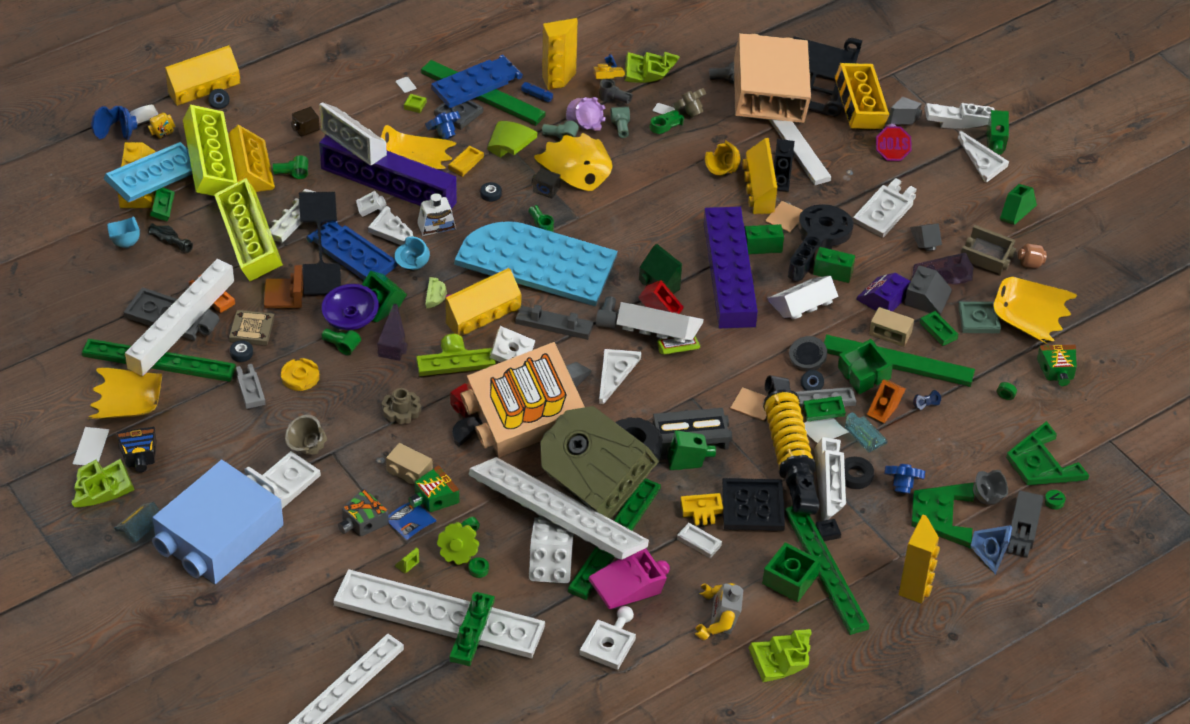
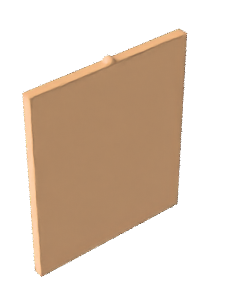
(786, 215)
(750, 404)

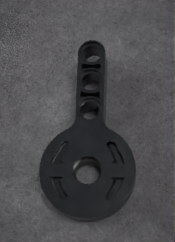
(823, 228)

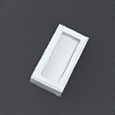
(699, 540)

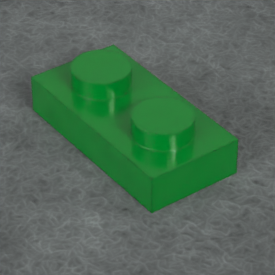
(162, 204)
(939, 328)
(824, 408)

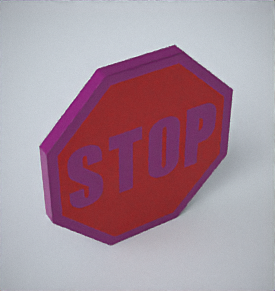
(893, 143)

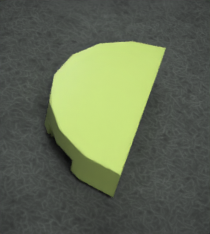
(436, 292)

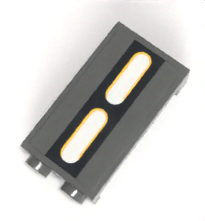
(709, 422)

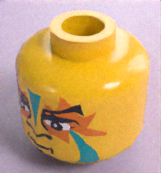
(161, 125)

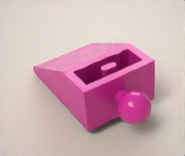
(630, 579)

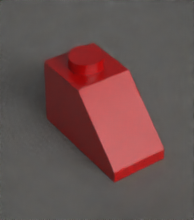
(660, 297)

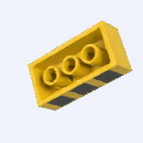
(861, 96)

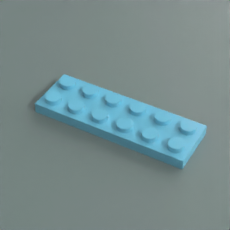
(151, 172)

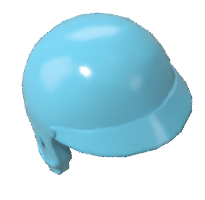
(124, 232)
(412, 254)

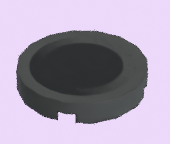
(808, 353)

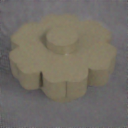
(691, 102)
(401, 406)

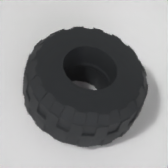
(645, 433)

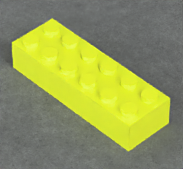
(209, 150)
(248, 229)

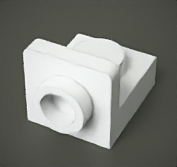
(370, 203)

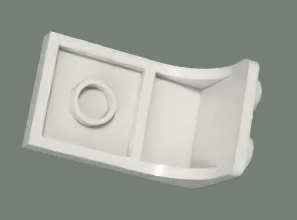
(286, 477)
(550, 552)

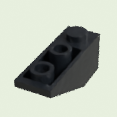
(783, 163)

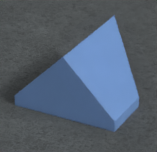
(991, 545)

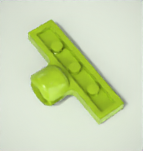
(454, 358)

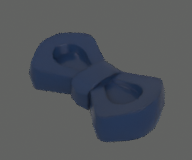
(921, 401)

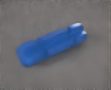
(537, 92)

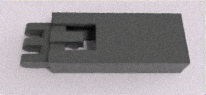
(1026, 512)

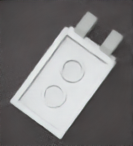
(885, 208)

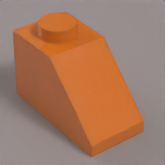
(886, 400)

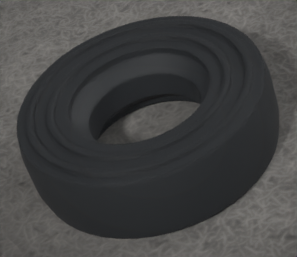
(862, 464)

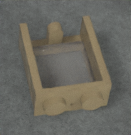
(989, 249)

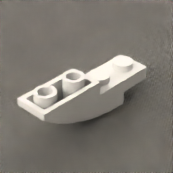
(963, 117)

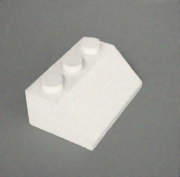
(804, 297)

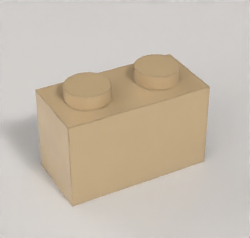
(891, 326)
(408, 463)

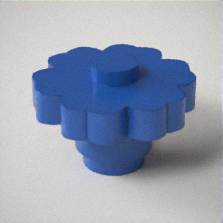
(444, 124)
(904, 477)

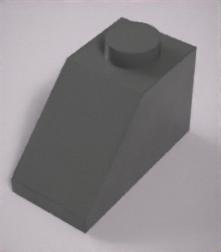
(905, 112)
(927, 236)

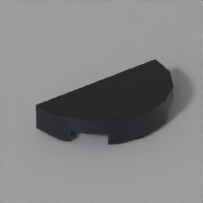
(465, 429)

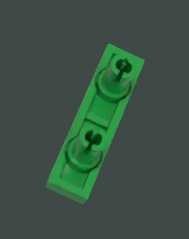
(472, 628)

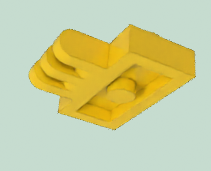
(604, 71)
(701, 507)

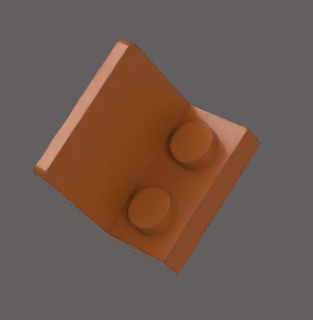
(285, 292)

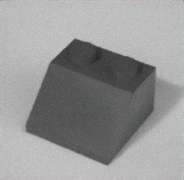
(928, 291)

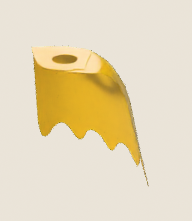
(425, 149)
(569, 157)
(1032, 306)
(126, 393)

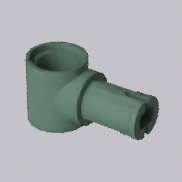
(621, 117)
(568, 128)

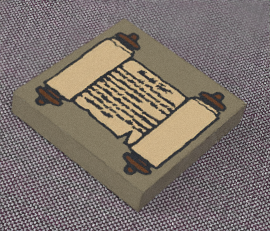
(252, 327)

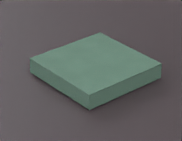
(978, 317)

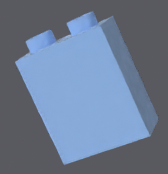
(217, 522)

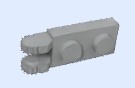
(250, 387)

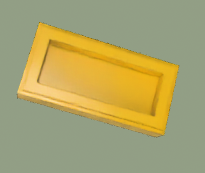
(466, 161)

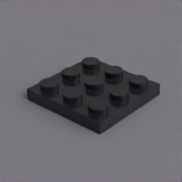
(753, 504)

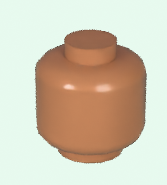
(1032, 255)

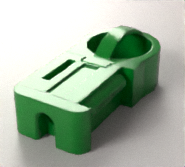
(667, 121)

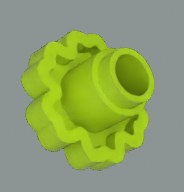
(458, 543)

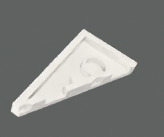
(985, 160)
(390, 227)
(616, 367)

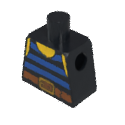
(138, 447)

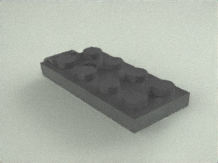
(150, 305)

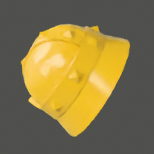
(725, 159)

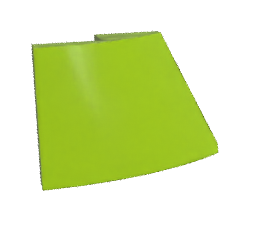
(648, 67)
(510, 138)
(101, 484)
(781, 655)

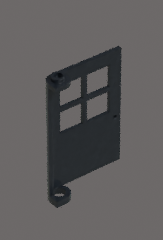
(824, 62)

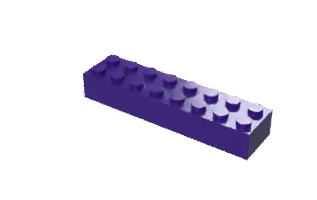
(390, 175)
(730, 267)

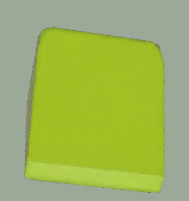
(408, 561)

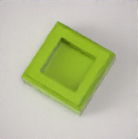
(415, 103)

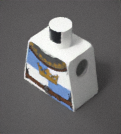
(435, 216)

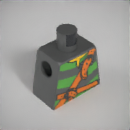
(363, 514)

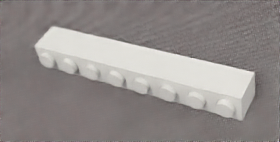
(179, 317)

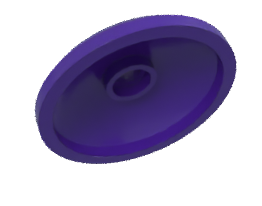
(350, 306)

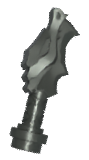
(168, 234)

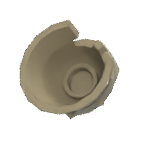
(305, 435)

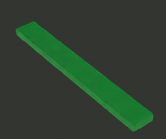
(494, 98)
(168, 362)
(909, 362)
(627, 517)
(828, 572)

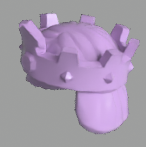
(586, 113)

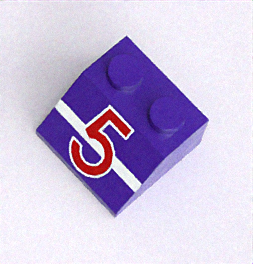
(885, 292)

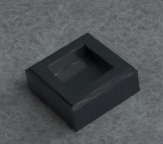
(828, 529)

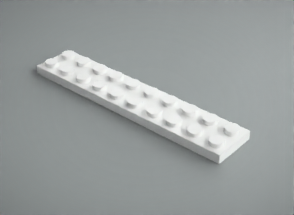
(559, 508)
(435, 612)

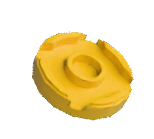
(300, 374)

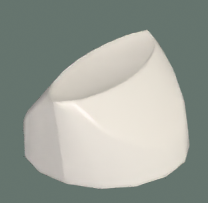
(144, 113)

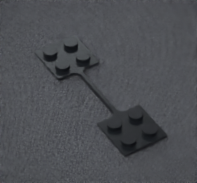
(319, 208)

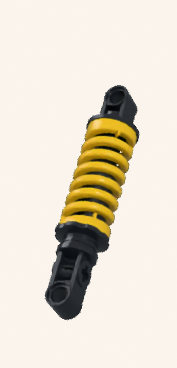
(791, 443)

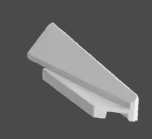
(830, 477)

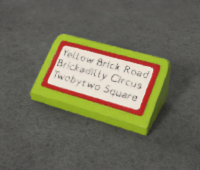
(670, 346)

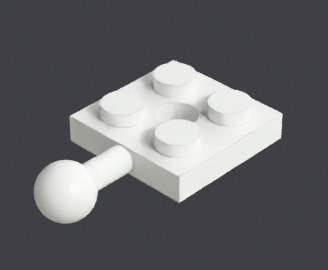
(507, 338)
(604, 632)

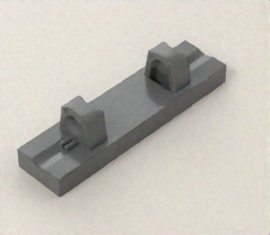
(554, 322)

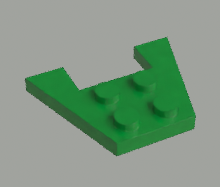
(1037, 464)
(938, 507)

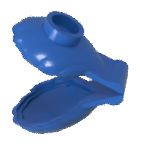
(104, 118)

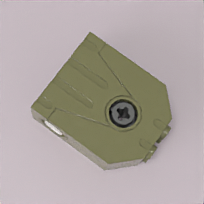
(595, 459)

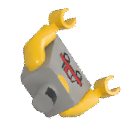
(726, 609)

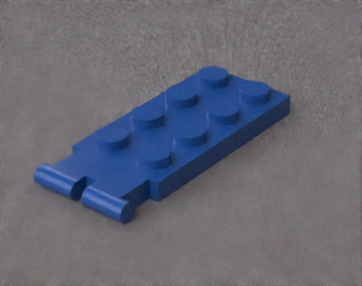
(475, 81)
(352, 250)

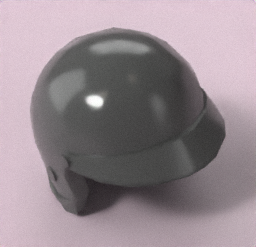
(990, 487)

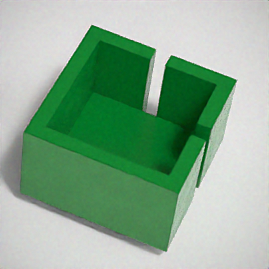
(865, 366)

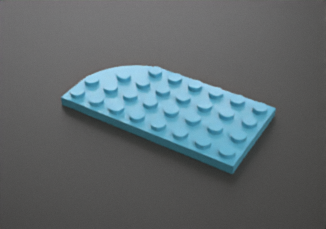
(539, 259)

